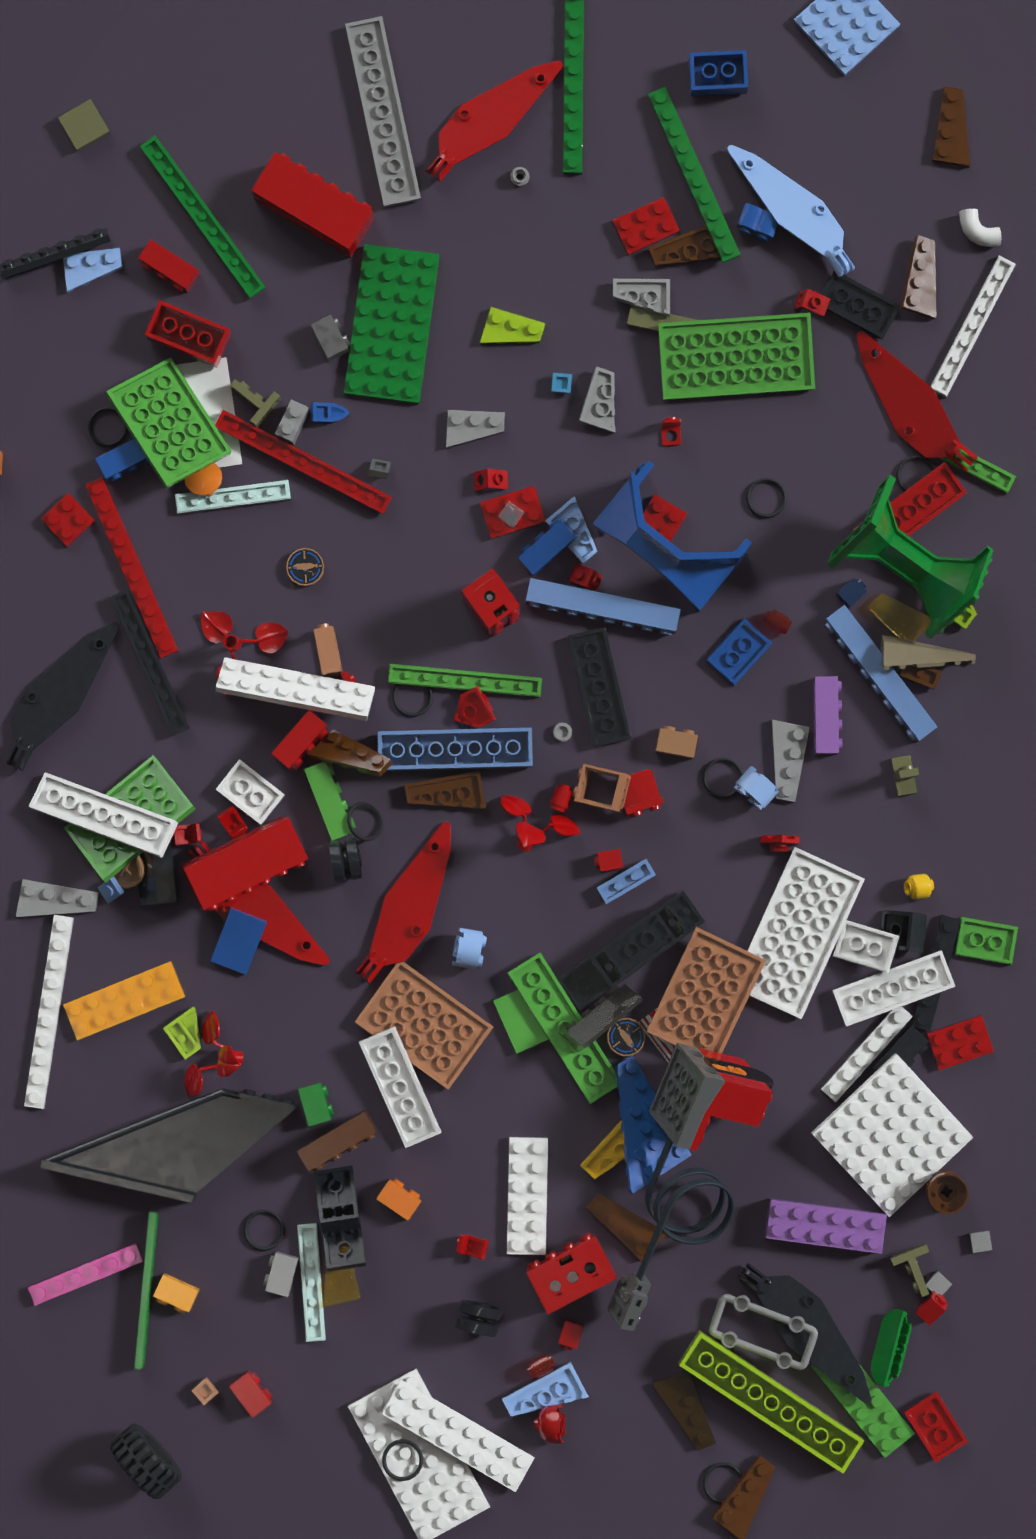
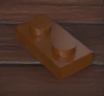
(924, 676)

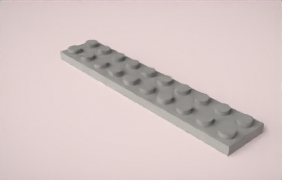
(383, 111)

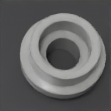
(519, 170)

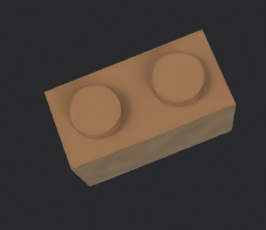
(676, 743)

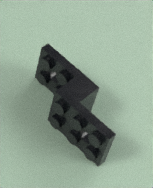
(340, 1218)

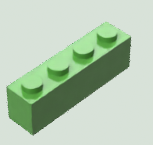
(329, 800)

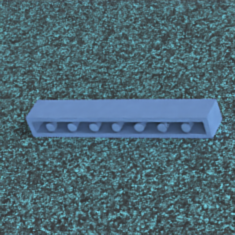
(603, 606)
(884, 682)

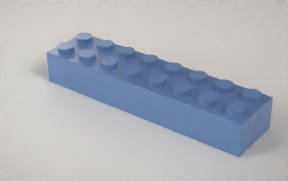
(457, 749)

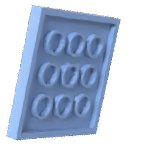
(846, 29)

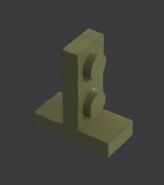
(256, 400)
(904, 775)
(912, 1267)

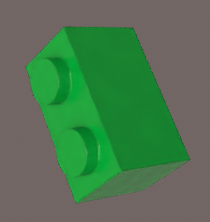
(315, 1103)

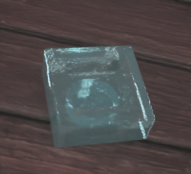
(511, 514)

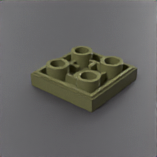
(84, 125)

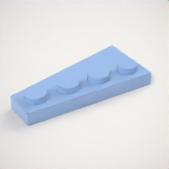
(553, 1388)

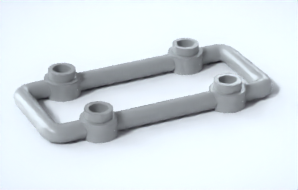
(796, 1324)

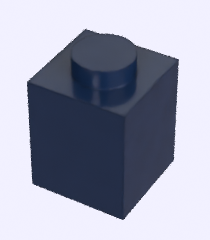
(852, 592)

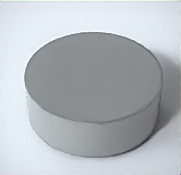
(562, 732)

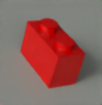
(251, 1393)

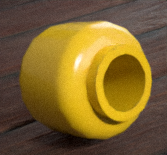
(918, 886)

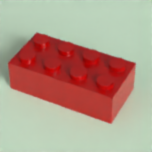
(188, 334)

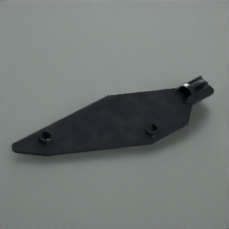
(58, 694)
(830, 1351)

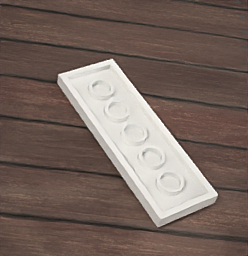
(894, 989)
(400, 1087)
(527, 1195)

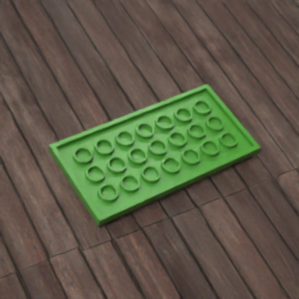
(736, 356)

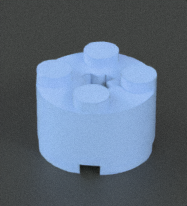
(757, 787)
(468, 948)

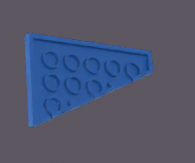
(642, 1134)

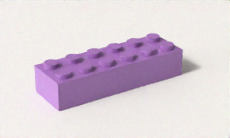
(825, 1225)

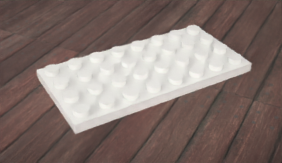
(801, 930)
(444, 1488)

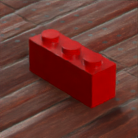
(168, 266)

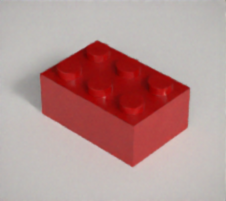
(300, 741)

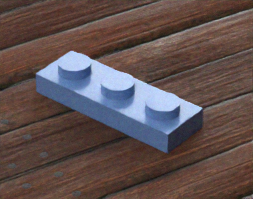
(626, 881)

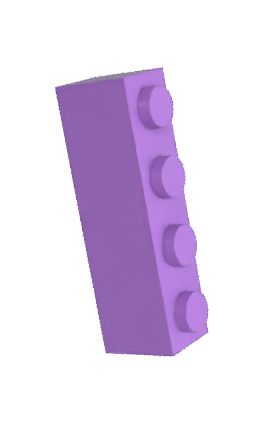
(827, 715)

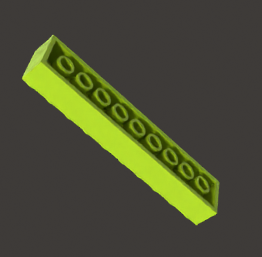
(771, 1402)

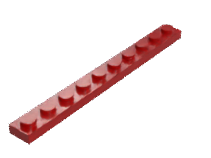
(303, 462)
(131, 568)

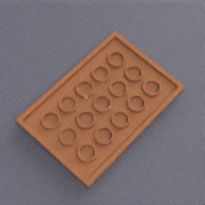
(706, 993)
(431, 1023)

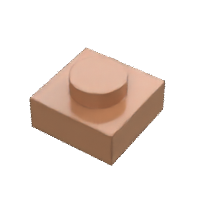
(205, 1391)

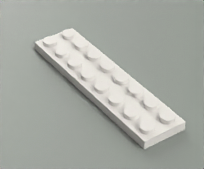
(295, 689)
(103, 815)
(457, 1435)

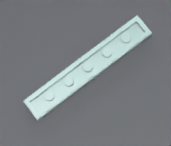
(234, 497)
(311, 1282)

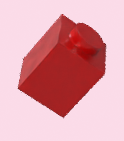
(608, 860)
(932, 1308)
(570, 1334)

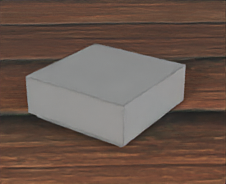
(980, 1241)
(938, 1283)

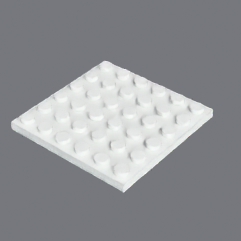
(892, 1135)

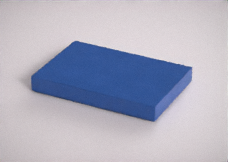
(739, 651)
(238, 941)

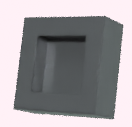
(379, 468)

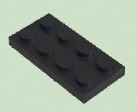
(860, 305)

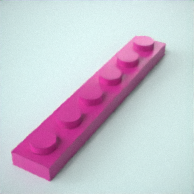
(85, 1274)

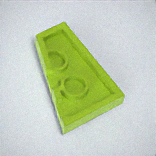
(511, 328)

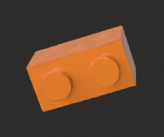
(399, 1199)

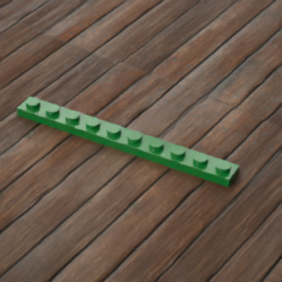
(573, 87)
(694, 175)
(202, 217)

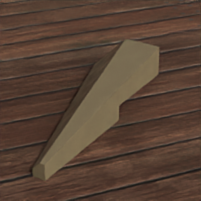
(911, 653)

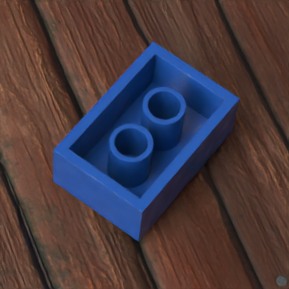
(718, 73)

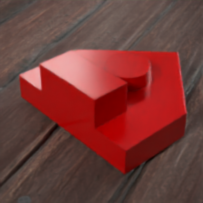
(474, 709)
(779, 843)

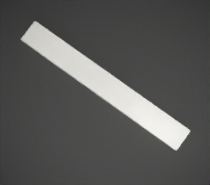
(972, 326)

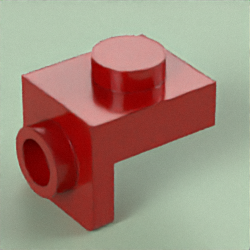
(585, 577)
(233, 822)
(186, 834)
(472, 1246)

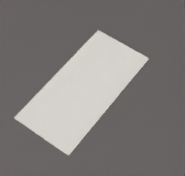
(214, 393)

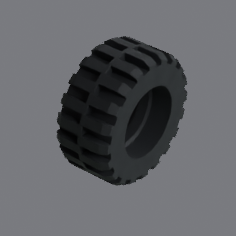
(145, 1461)

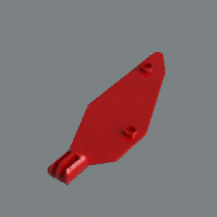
(489, 117)
(911, 405)
(409, 906)
(282, 926)

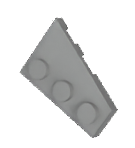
(599, 401)

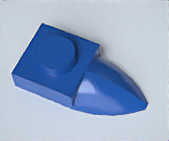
(327, 412)

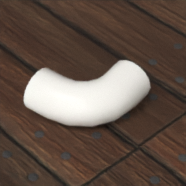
(976, 232)

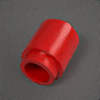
(561, 798)

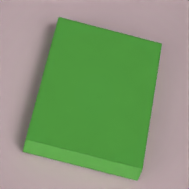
(986, 940)
(519, 1022)

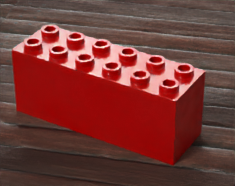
(313, 204)
(244, 863)

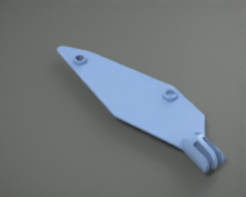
(795, 209)

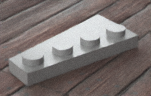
(789, 752)
(51, 899)

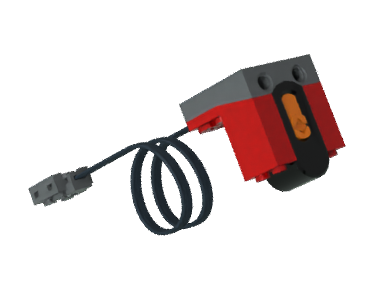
(691, 1091)

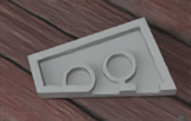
(644, 293)
(472, 425)

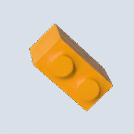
(176, 1293)

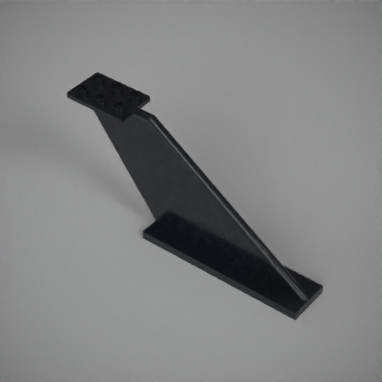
(178, 1148)

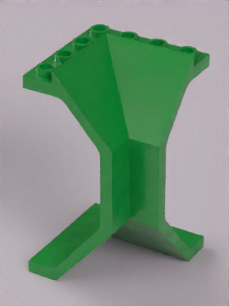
(943, 583)

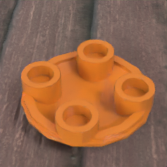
(205, 481)

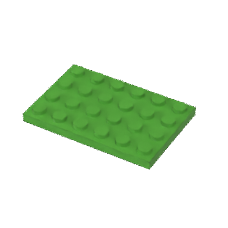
(168, 422)
(146, 788)

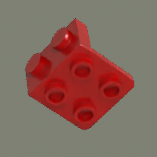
(642, 794)

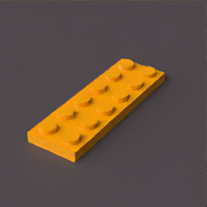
(124, 1000)

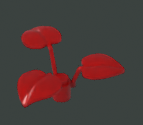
(218, 624)
(530, 835)
(228, 1060)

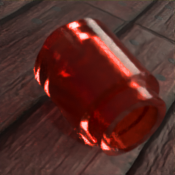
(777, 621)
(540, 1366)

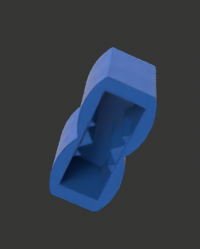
(757, 222)

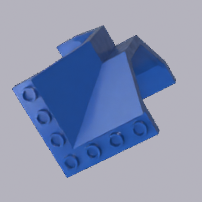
(692, 573)

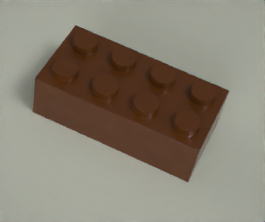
(338, 1140)

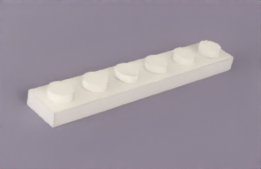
(866, 1053)

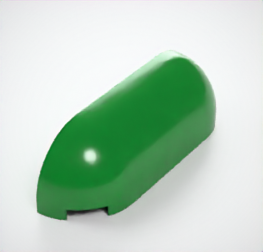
(890, 1347)

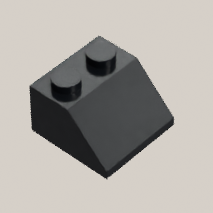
(908, 926)

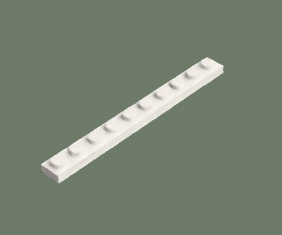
(49, 1011)

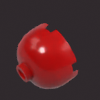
(551, 1424)

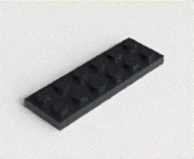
(599, 687)

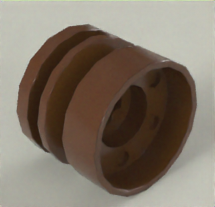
(956, 1197)

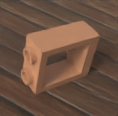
(328, 650)
(620, 792)

